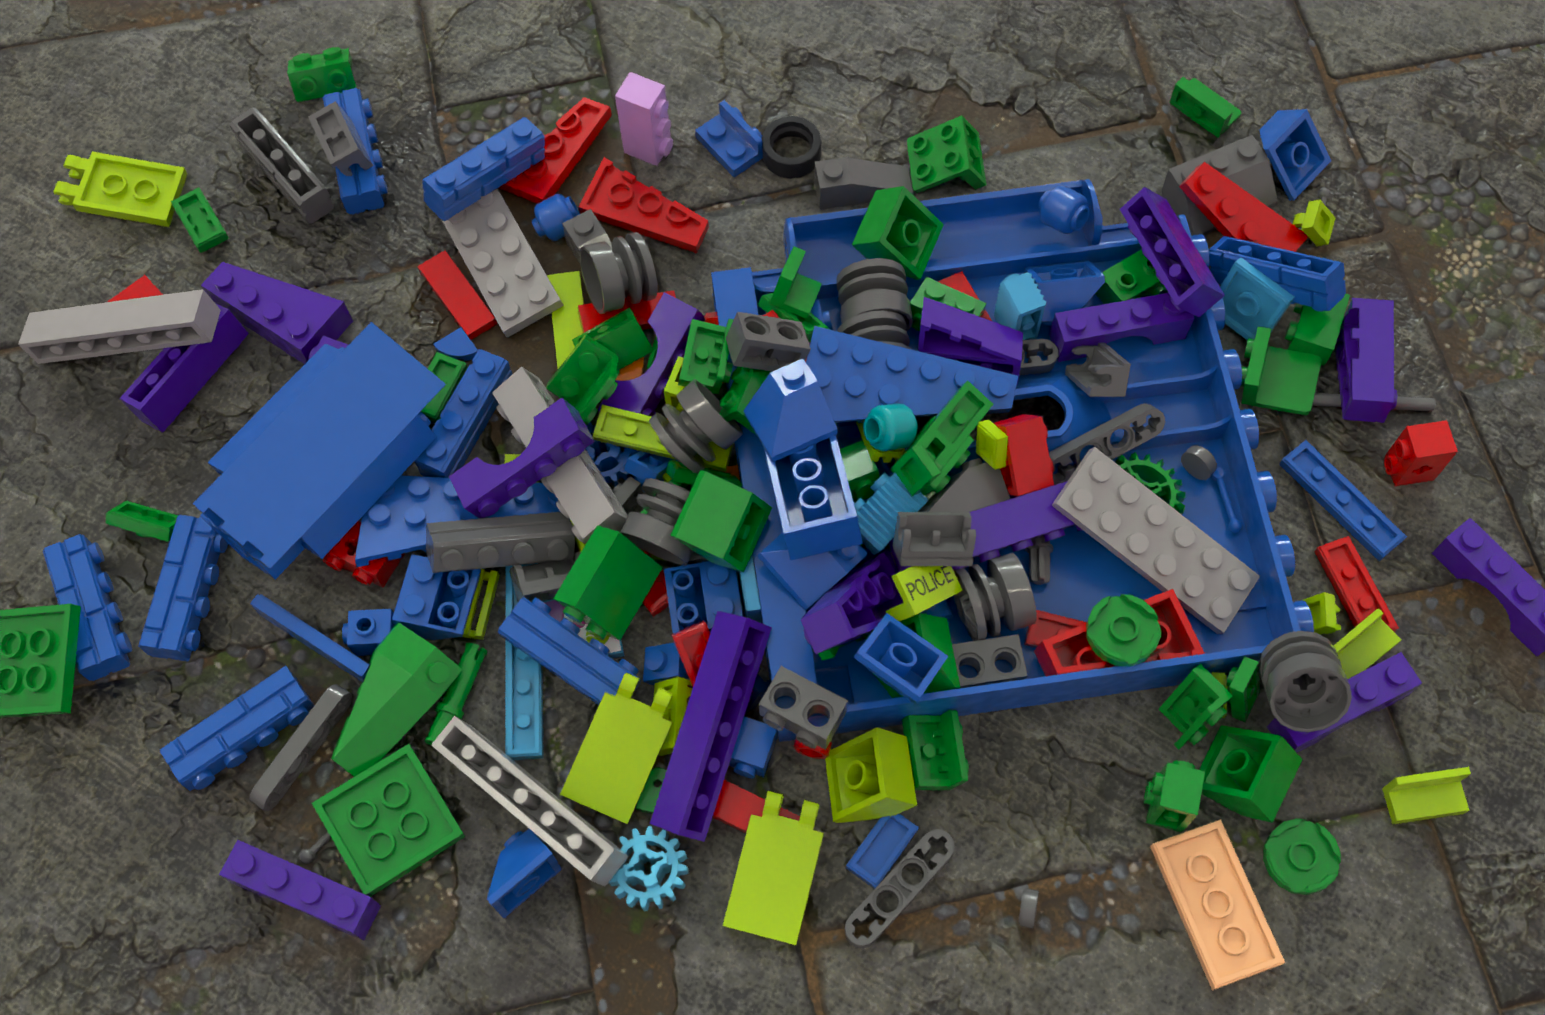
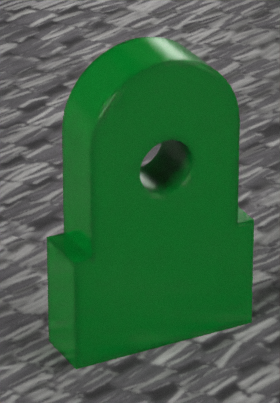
(650, 794)

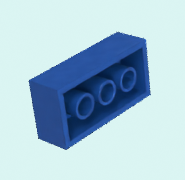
(815, 500)

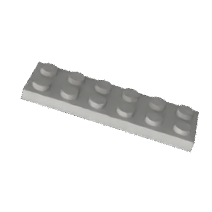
(502, 263)
(1155, 540)

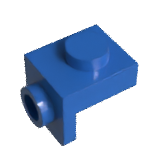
(662, 663)

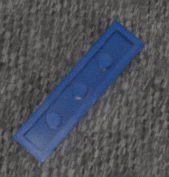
(1342, 500)
(310, 637)

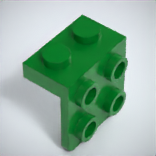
(1278, 376)

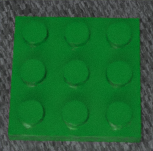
(38, 659)
(388, 820)

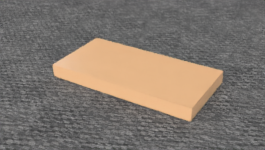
(1217, 905)

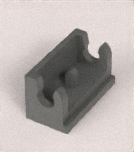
(339, 138)
(1102, 373)
(934, 539)
(540, 579)

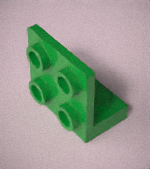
(945, 154)
(586, 377)

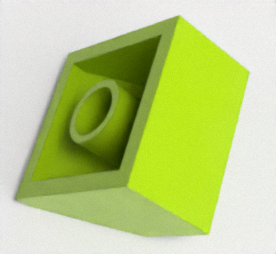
(870, 777)

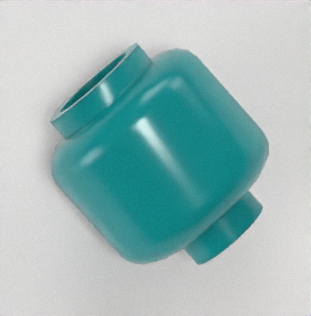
(890, 427)

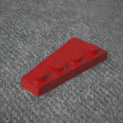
(562, 151)
(629, 204)
(1238, 212)

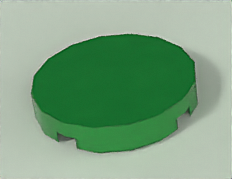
(1123, 630)
(1301, 856)

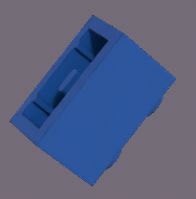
(699, 592)
(435, 603)

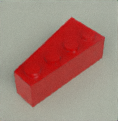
(1072, 653)

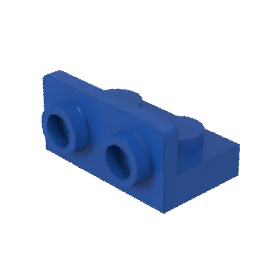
(731, 140)

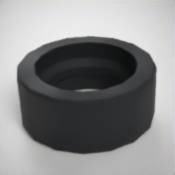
(789, 127)

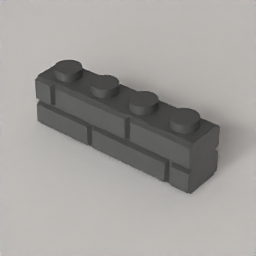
(282, 165)
(499, 541)

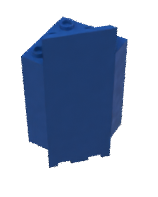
(320, 451)

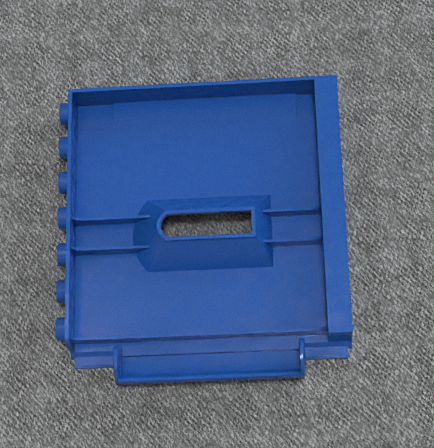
(1184, 379)

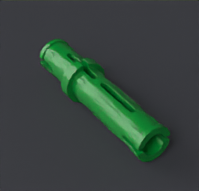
(457, 691)

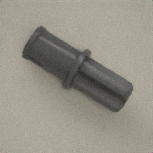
(1039, 561)

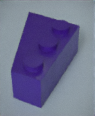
(969, 338)
(1367, 360)

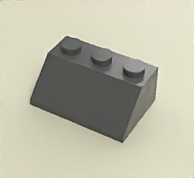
(1240, 162)

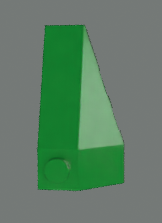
(397, 691)

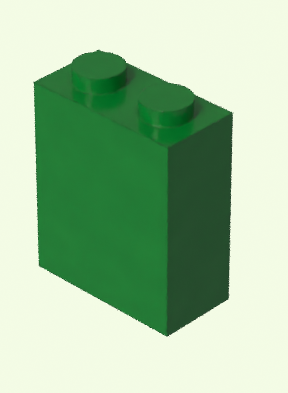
(607, 583)

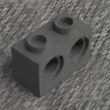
(766, 342)
(984, 654)
(808, 700)

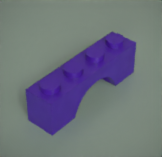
(1145, 316)
(671, 324)
(556, 438)
(1477, 557)
(1370, 692)
(300, 889)

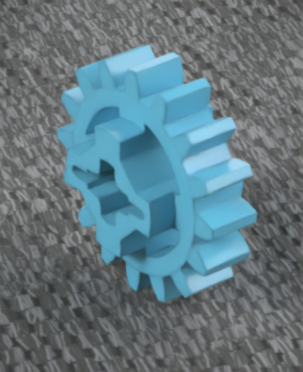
(661, 864)

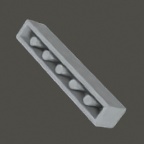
(120, 327)
(577, 482)
(530, 801)

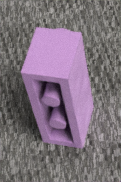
(644, 119)

